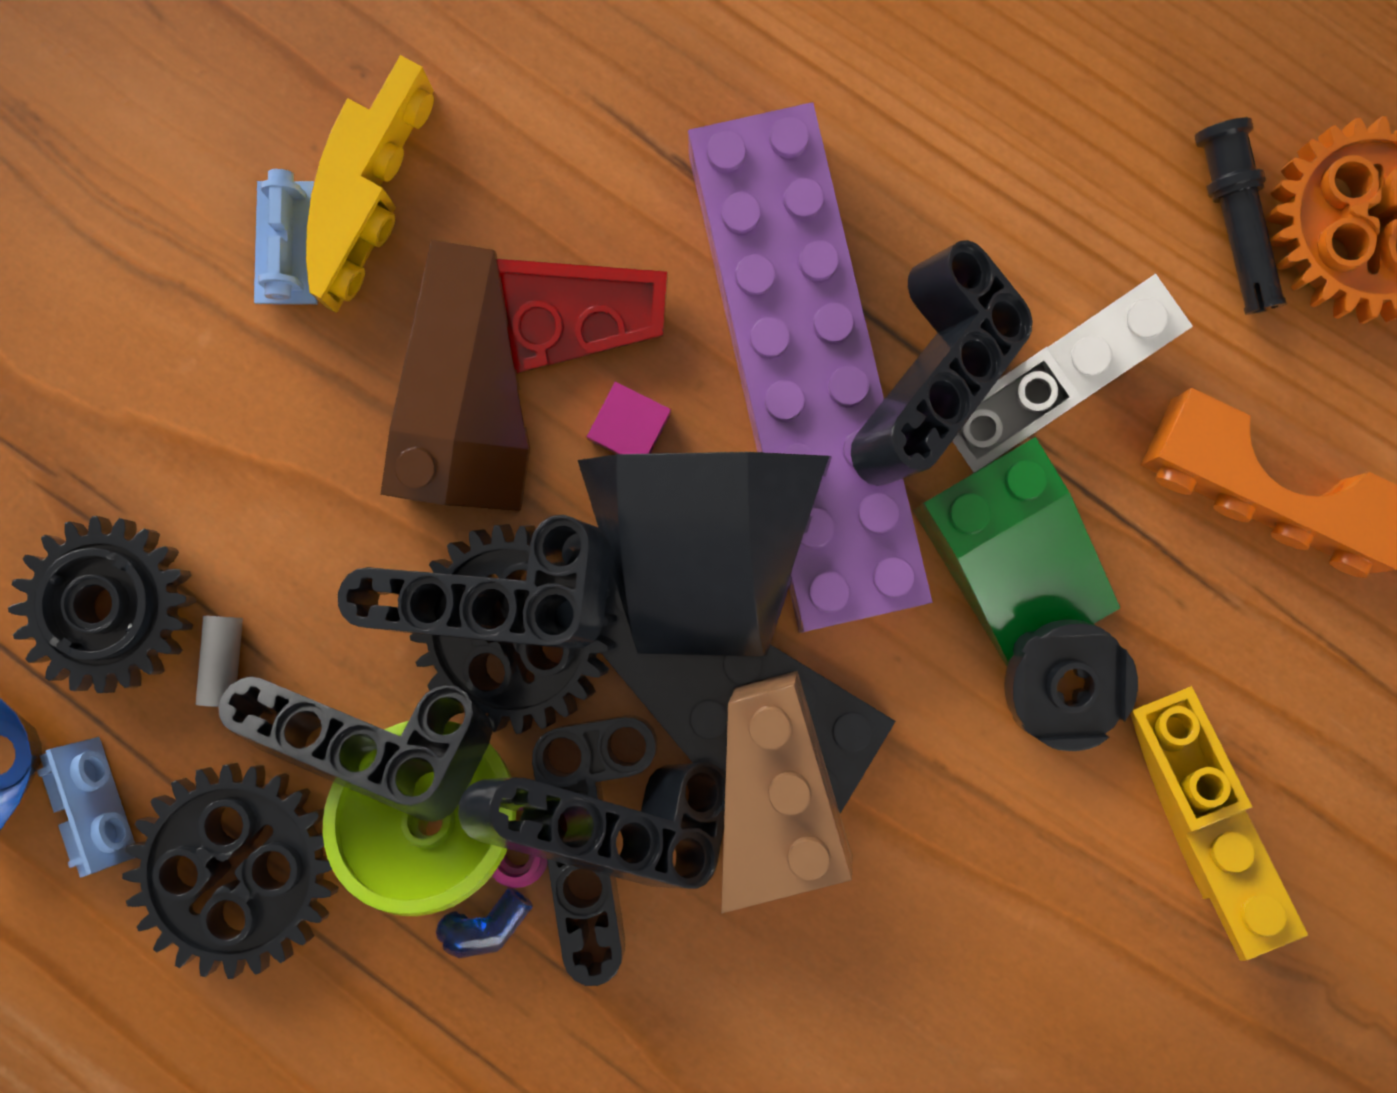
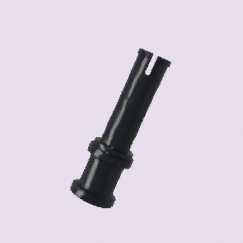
(1236, 188)

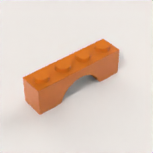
(1210, 451)

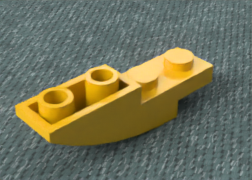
(347, 201)
(1212, 824)

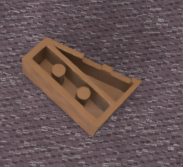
(778, 799)

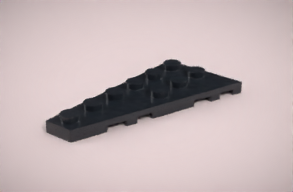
(693, 695)

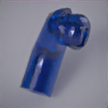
(485, 934)

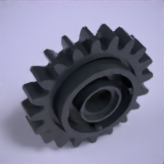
(64, 598)

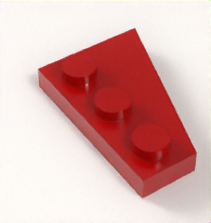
(578, 309)

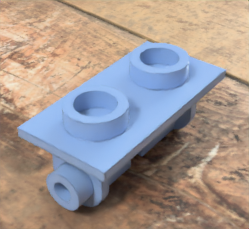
(281, 240)
(83, 786)

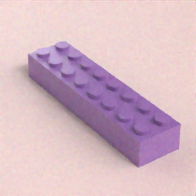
(805, 355)

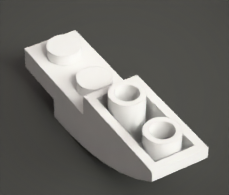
(1071, 371)

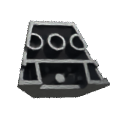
(703, 543)

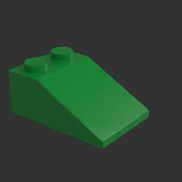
(1018, 547)

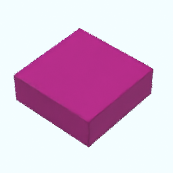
(628, 422)

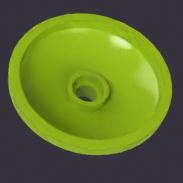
(389, 857)

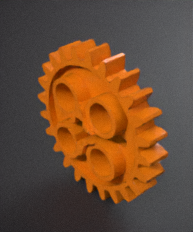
(1364, 223)

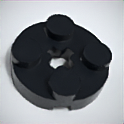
(1044, 658)

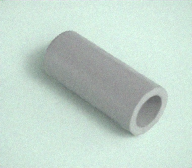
(218, 658)

